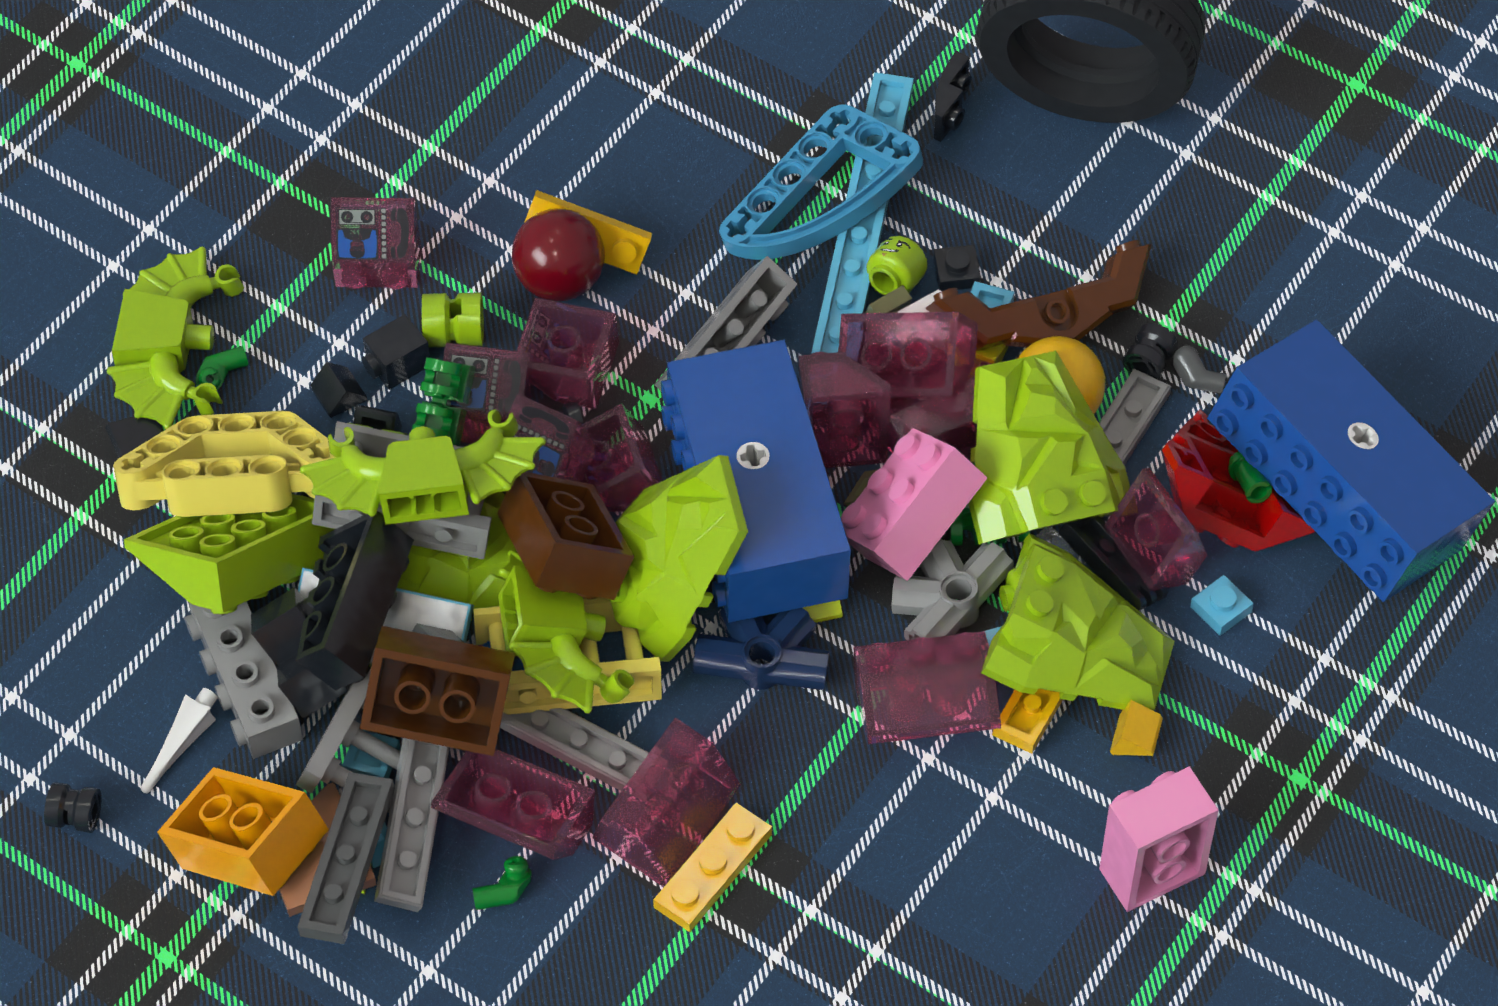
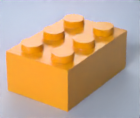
(243, 831)

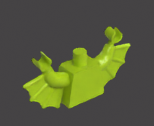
(159, 330)
(423, 474)
(547, 634)

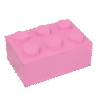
(910, 503)
(1157, 838)

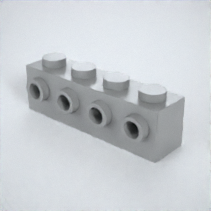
(743, 313)
(246, 680)

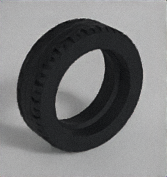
(1091, 79)

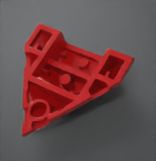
(1214, 501)

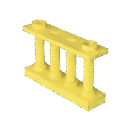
(528, 694)

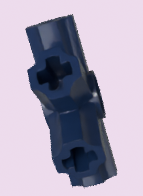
(777, 643)

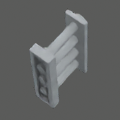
(457, 535)
(345, 731)

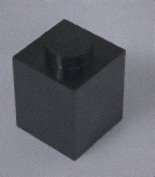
(395, 352)

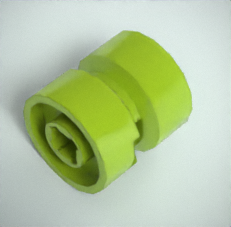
(453, 319)

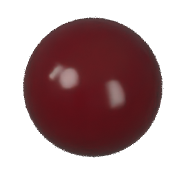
(558, 254)

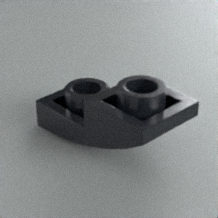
(949, 95)

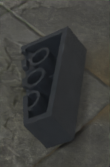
(352, 598)

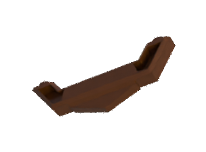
(1060, 313)

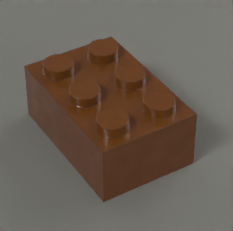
(565, 536)
(437, 690)

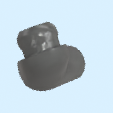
(1193, 373)

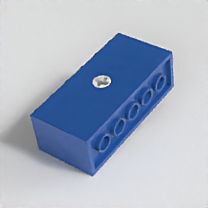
(753, 412)
(1350, 459)

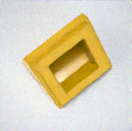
(1136, 731)

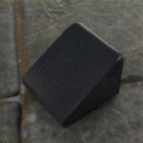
(131, 433)

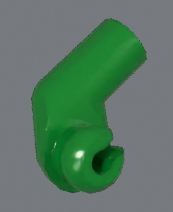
(216, 366)
(509, 887)

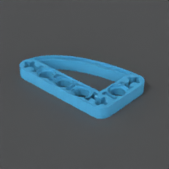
(896, 172)

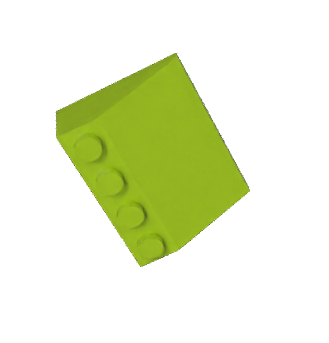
(231, 556)

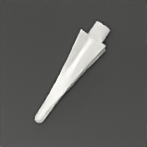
(189, 724)

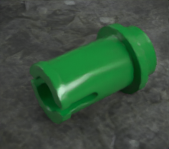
(1250, 479)

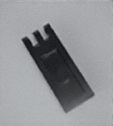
(1098, 550)

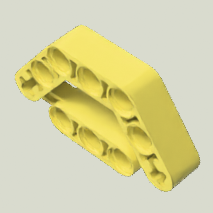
(222, 464)

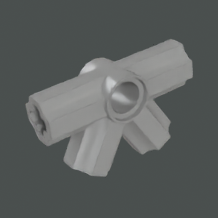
(945, 580)

